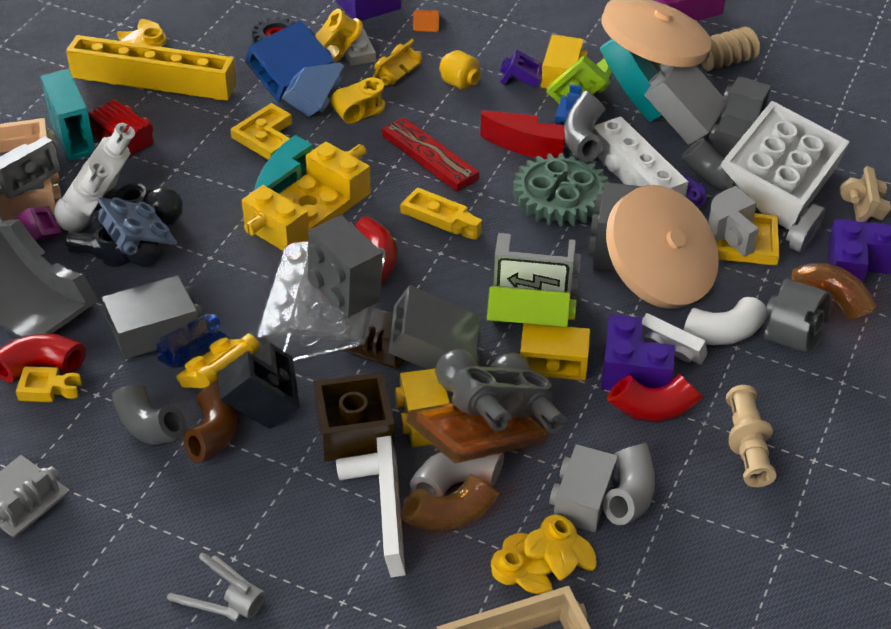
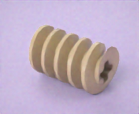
(731, 48)

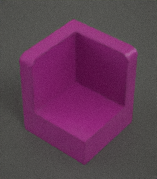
(39, 223)

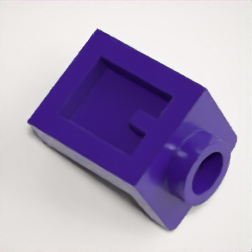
(523, 67)

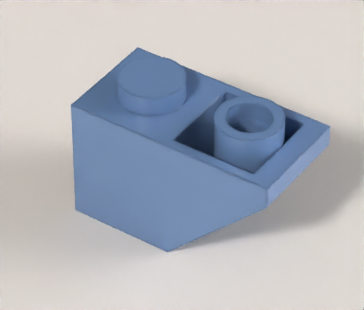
(311, 87)

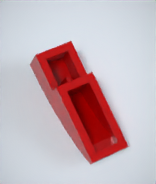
(522, 134)

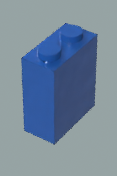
(284, 55)

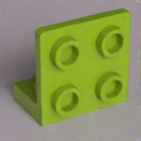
(584, 73)

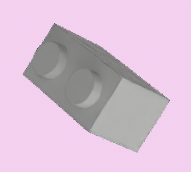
(584, 485)

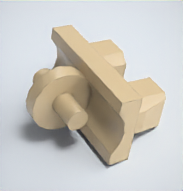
(866, 196)

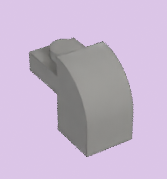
(732, 219)

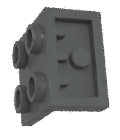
(27, 167)

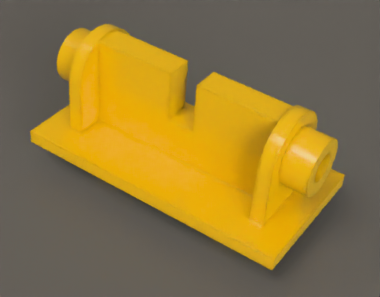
(402, 56)

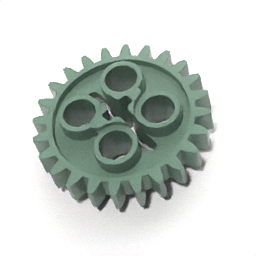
(558, 189)

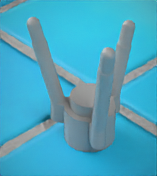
(242, 597)

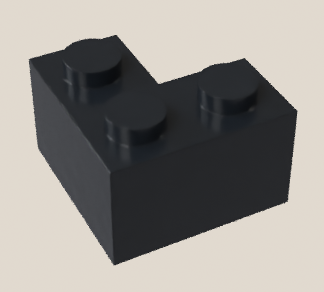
(261, 385)

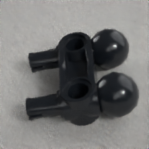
(167, 207)

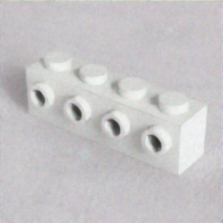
(634, 158)

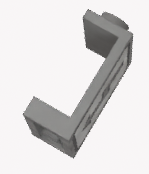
(535, 270)

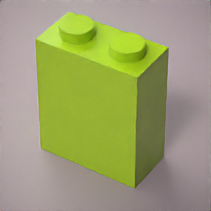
(530, 306)

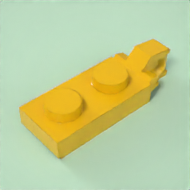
(442, 213)

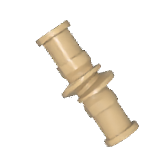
(750, 436)

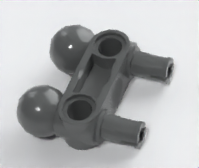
(498, 391)

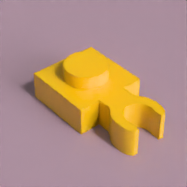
(43, 383)

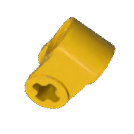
(337, 34)
(357, 101)

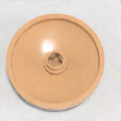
(656, 32)
(662, 247)

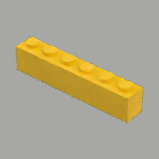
(152, 67)

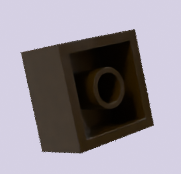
(352, 414)

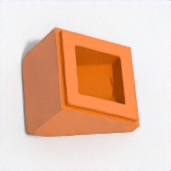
(426, 20)

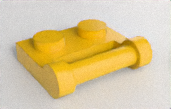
(203, 369)

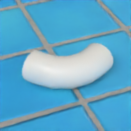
(728, 326)

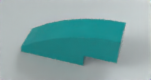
(632, 74)
(285, 165)

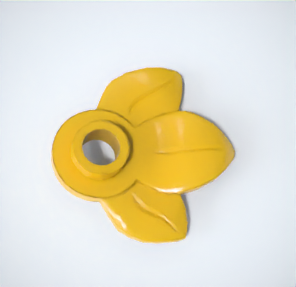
(148, 34)
(560, 549)
(513, 567)

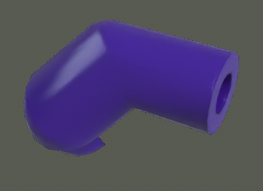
(695, 192)

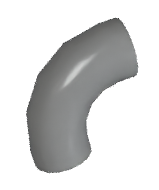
(441, 473)
(635, 486)

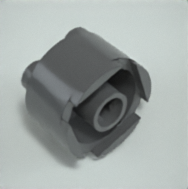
(798, 316)

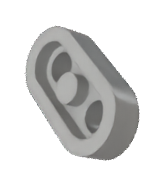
(807, 227)

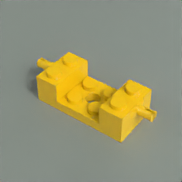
(331, 186)

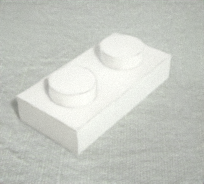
(687, 346)

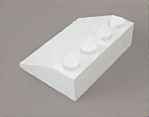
(784, 162)

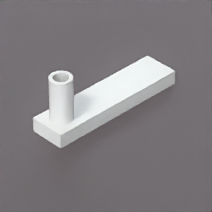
(386, 466)

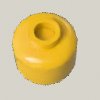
(460, 69)

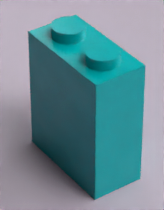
(68, 114)

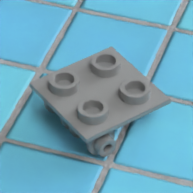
(27, 494)

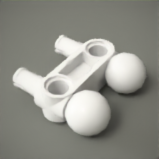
(95, 179)

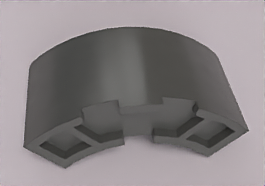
(32, 291)

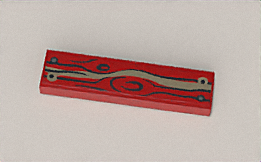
(430, 154)

